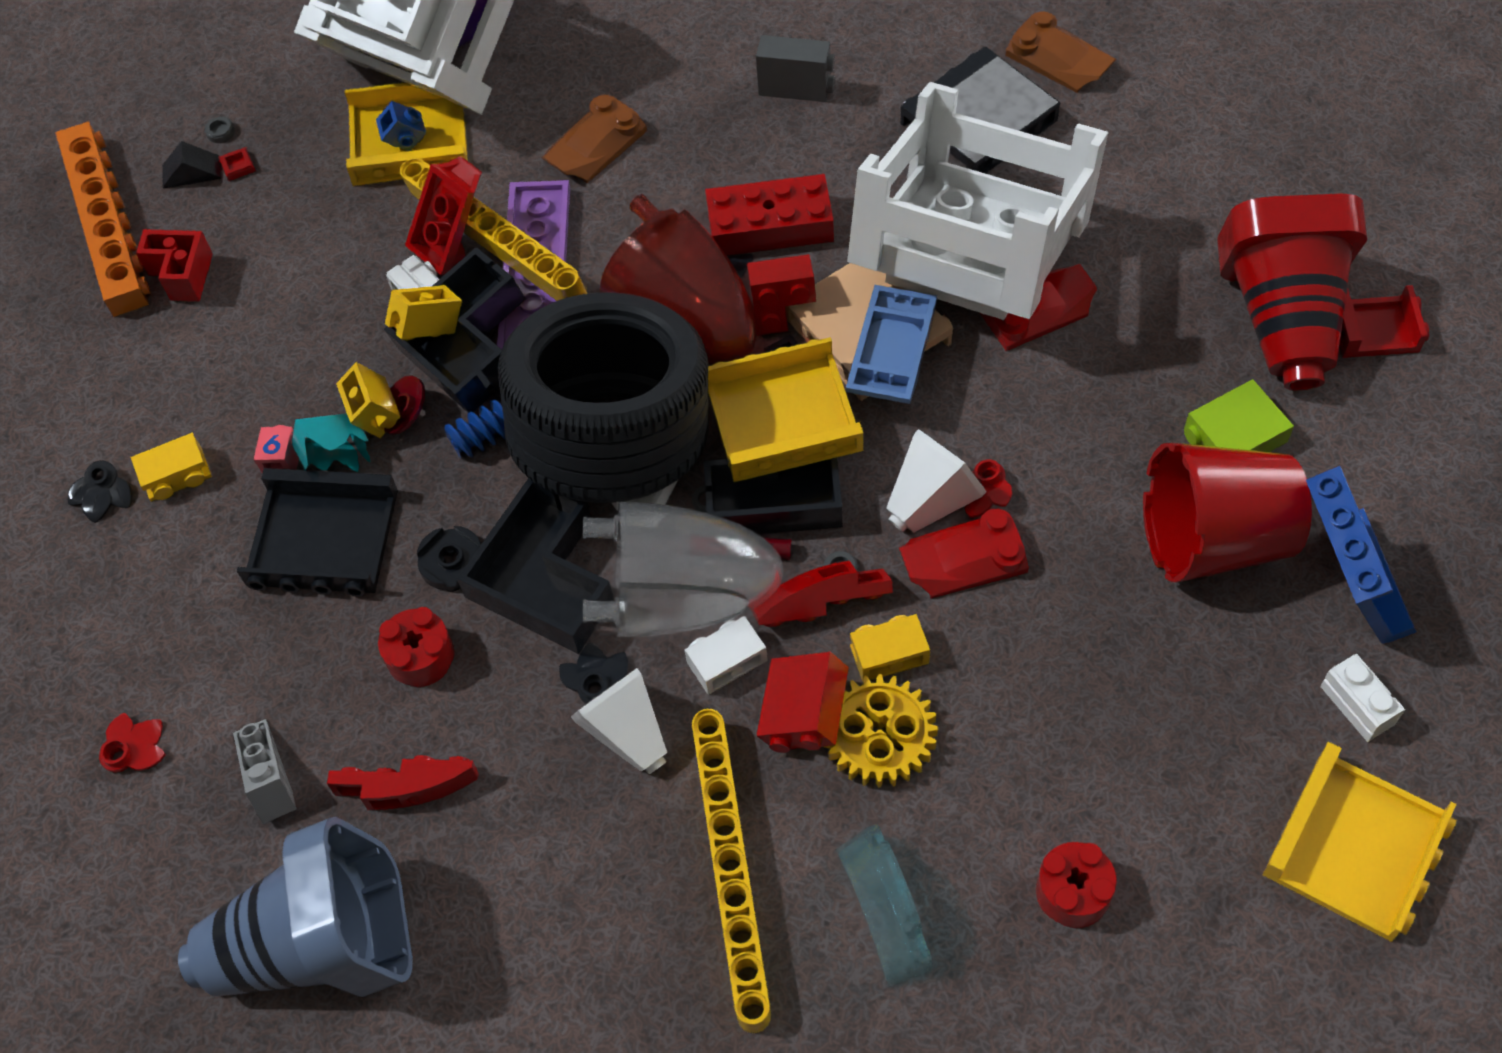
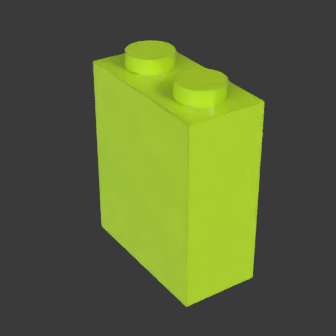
(1239, 420)

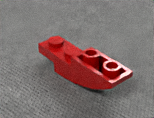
(807, 594)
(416, 783)

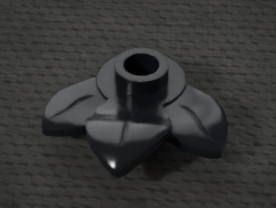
(98, 495)
(593, 669)

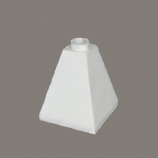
(930, 485)
(626, 723)

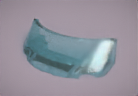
(886, 905)

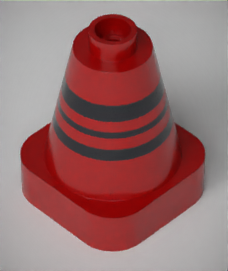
(1294, 276)

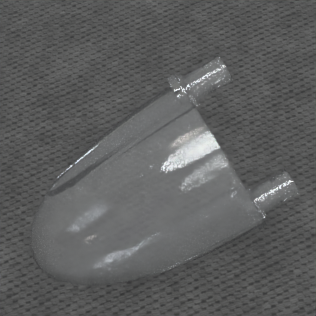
(680, 570)

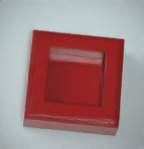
(237, 164)

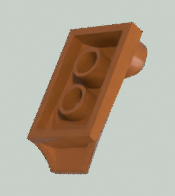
(1057, 52)
(596, 138)

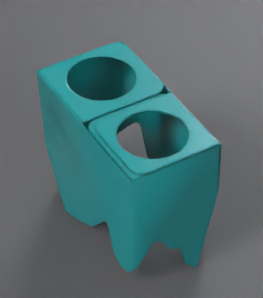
(328, 441)

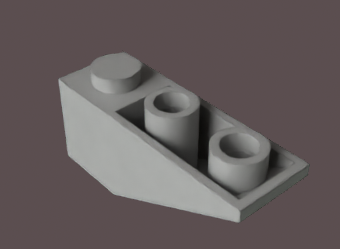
(263, 772)

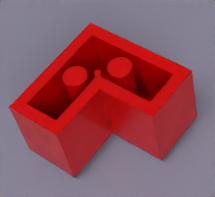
(178, 259)
(777, 285)

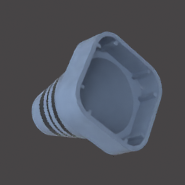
(314, 921)

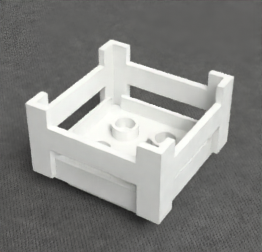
(413, 37)
(967, 231)

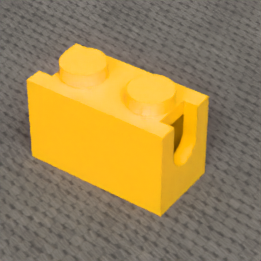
(423, 312)
(370, 405)
(171, 467)
(890, 647)

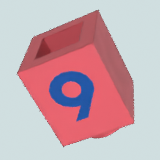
(275, 448)

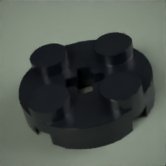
(436, 546)

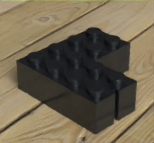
(467, 360)
(779, 501)
(525, 569)

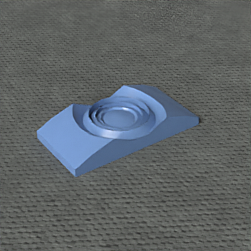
(892, 344)

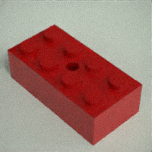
(770, 214)

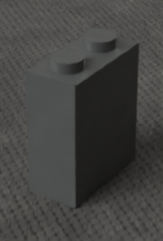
(795, 68)

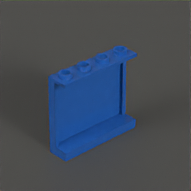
(1360, 557)

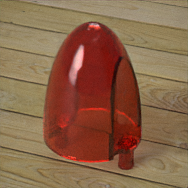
(687, 271)

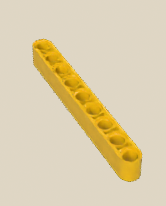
(507, 242)
(735, 881)

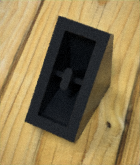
(189, 166)

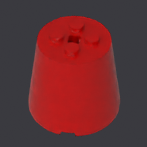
(1223, 509)

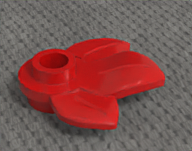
(998, 489)
(135, 740)

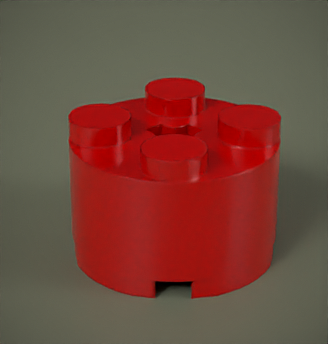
(416, 647)
(1087, 867)

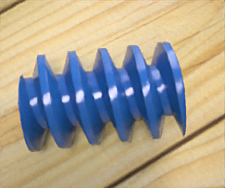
(477, 429)

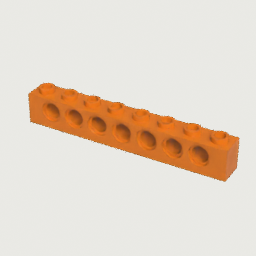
(102, 220)

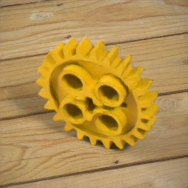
(902, 711)

